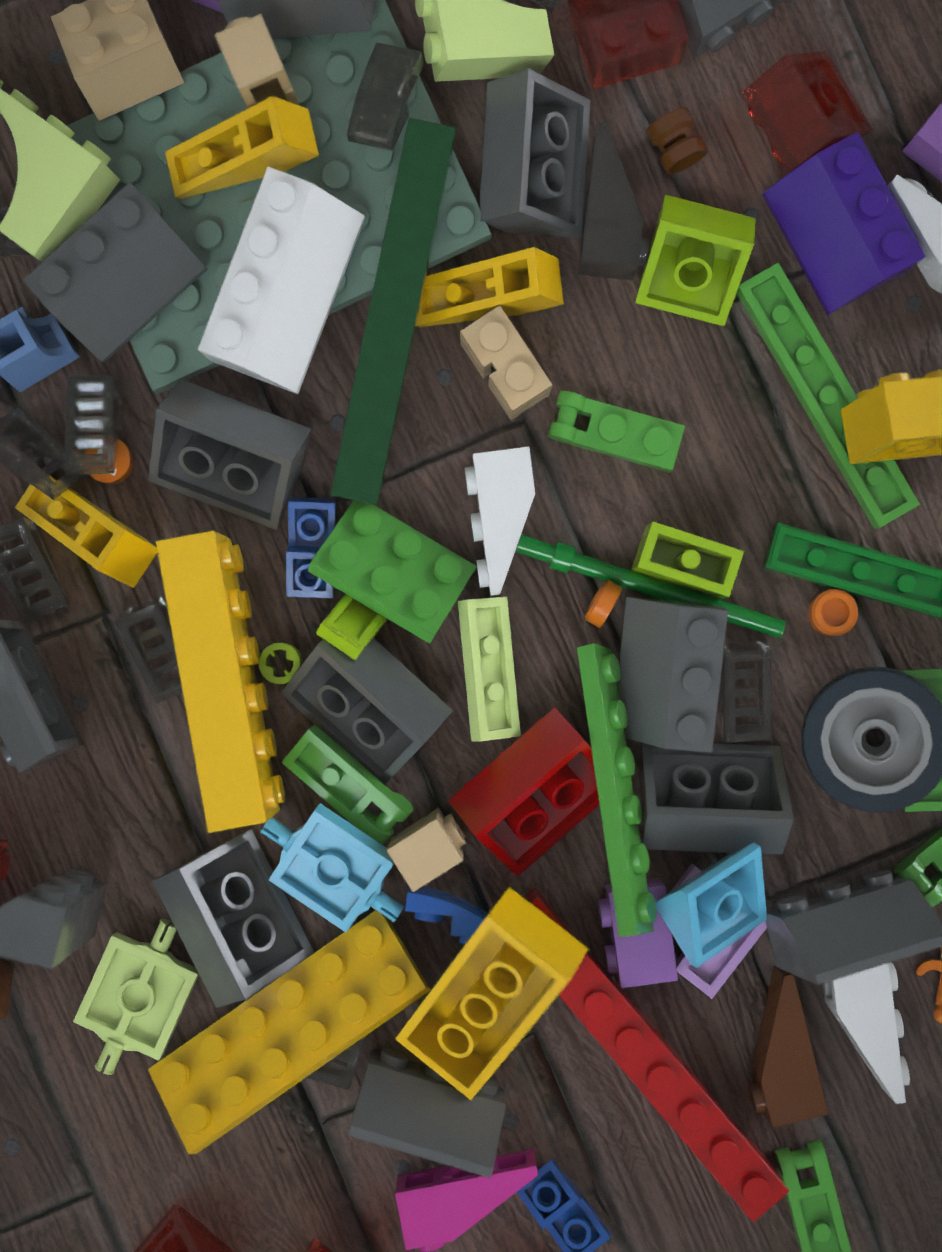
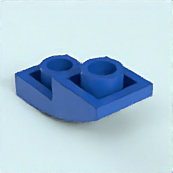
(308, 528)
(432, 904)
(563, 1210)

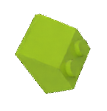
(696, 260)

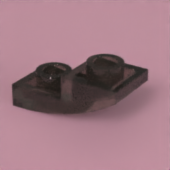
(383, 96)

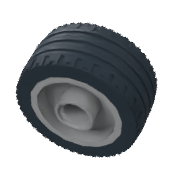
(867, 775)

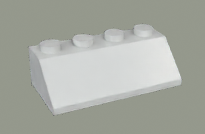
(282, 281)

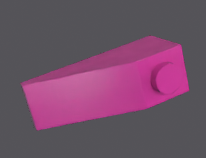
(447, 1201)

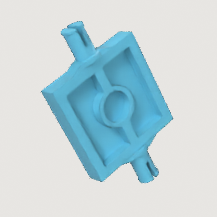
(332, 868)

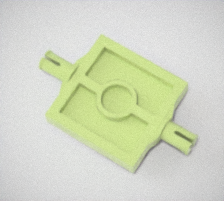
(136, 996)

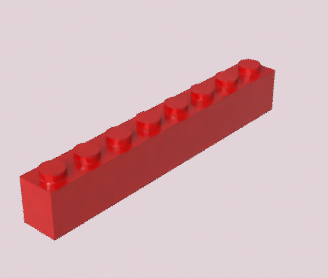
(668, 1082)

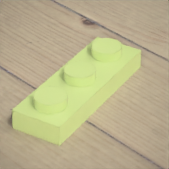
(489, 668)

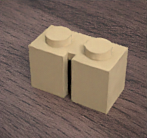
(254, 61)
(518, 376)
(427, 848)

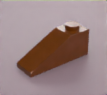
(783, 1060)

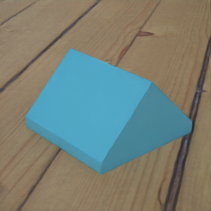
(716, 905)

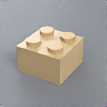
(116, 53)

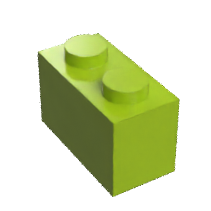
(687, 560)

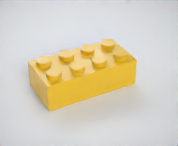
(895, 419)
(492, 993)

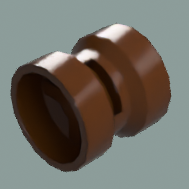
(676, 141)

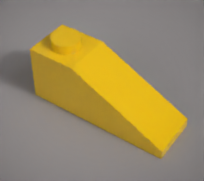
(242, 148)
(515, 281)
(90, 533)

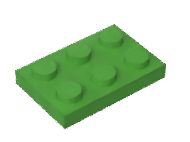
(392, 569)

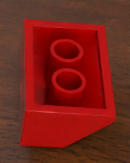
(531, 793)

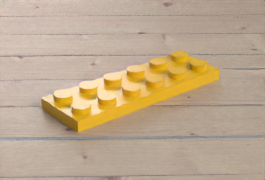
(287, 1031)

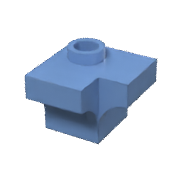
(32, 348)

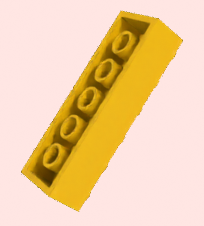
(220, 680)

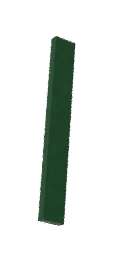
(393, 310)

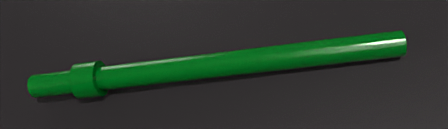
(564, 558)

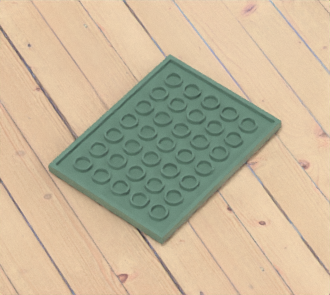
(325, 80)

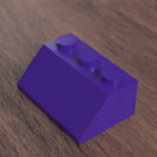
(843, 224)

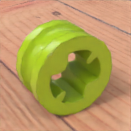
(269, 672)

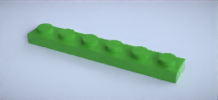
(821, 390)
(618, 805)

